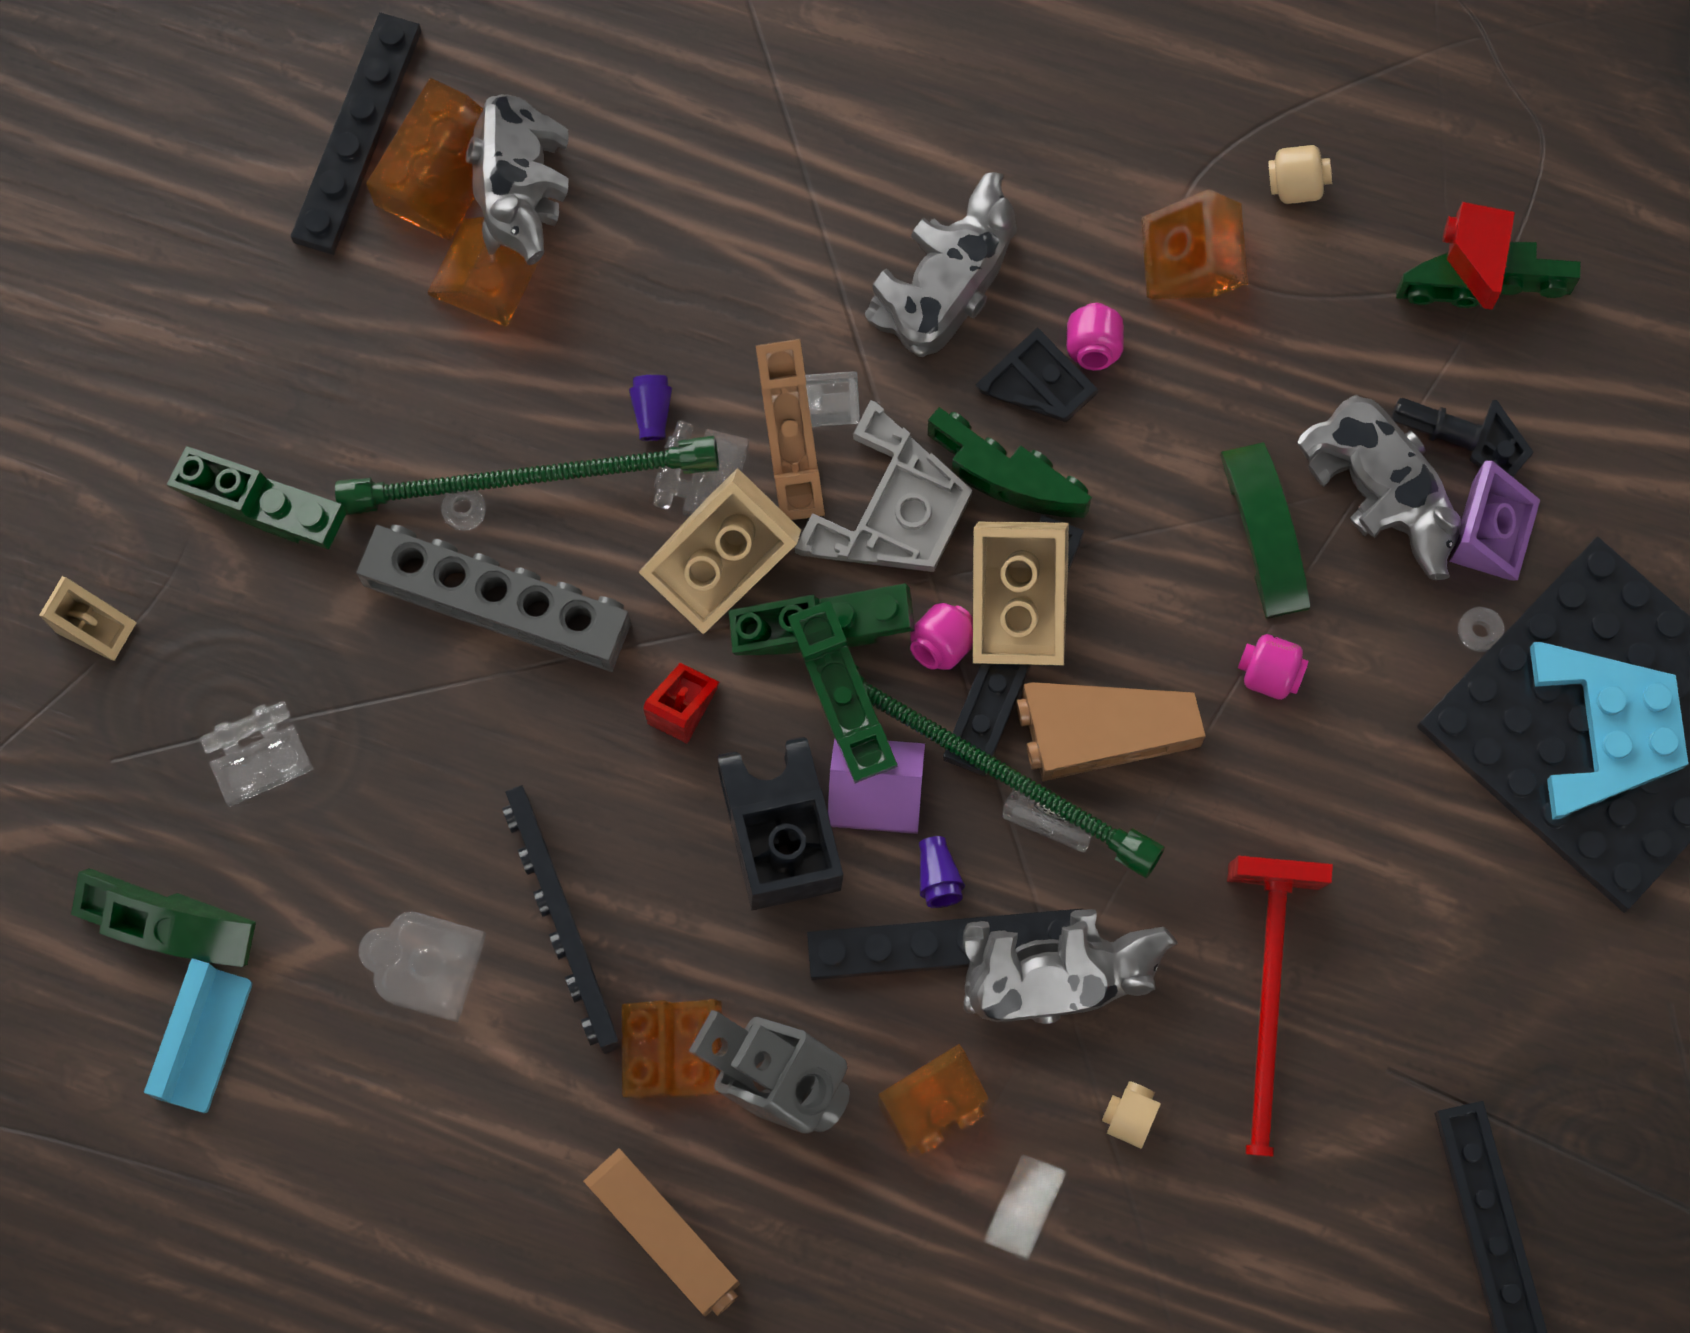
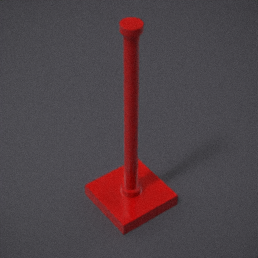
(1278, 879)

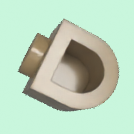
(1132, 1114)

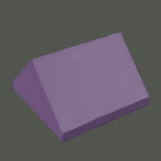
(1495, 524)
(880, 802)

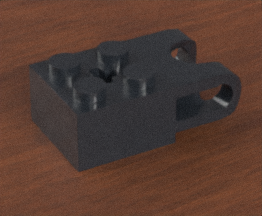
(776, 814)

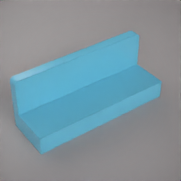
(198, 1037)

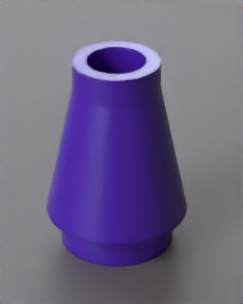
(651, 405)
(939, 876)

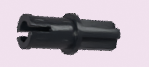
(1436, 423)

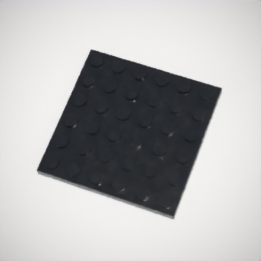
(1523, 734)

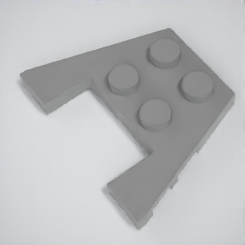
(909, 512)

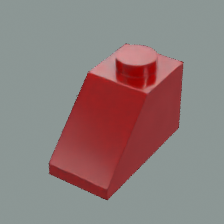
(1480, 248)

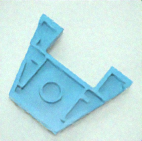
(1630, 723)

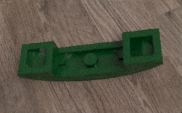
(1268, 529)
(841, 692)

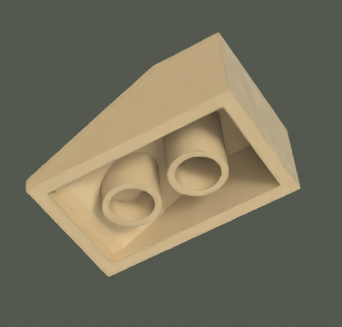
(721, 551)
(1020, 592)

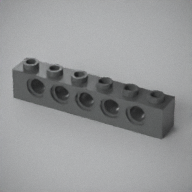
(595, 645)

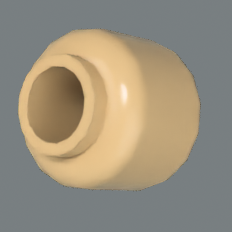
(1299, 174)

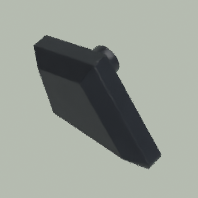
(1501, 442)

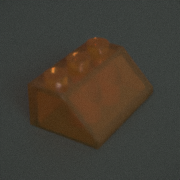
(425, 165)

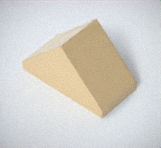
(86, 619)

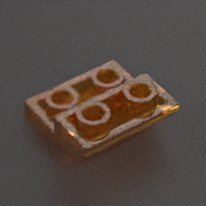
(658, 1046)

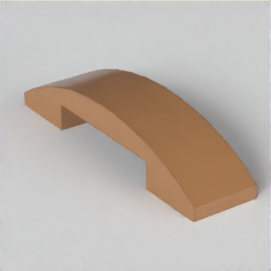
(790, 429)

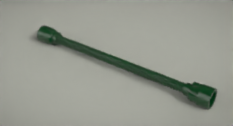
(691, 456)
(1132, 848)

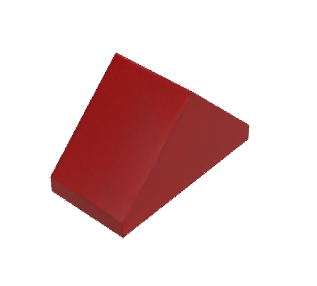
(680, 702)

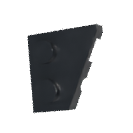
(1039, 379)

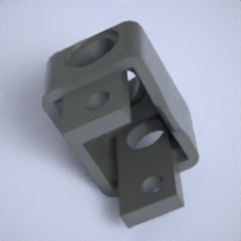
(797, 1071)

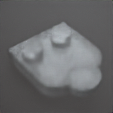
(423, 963)

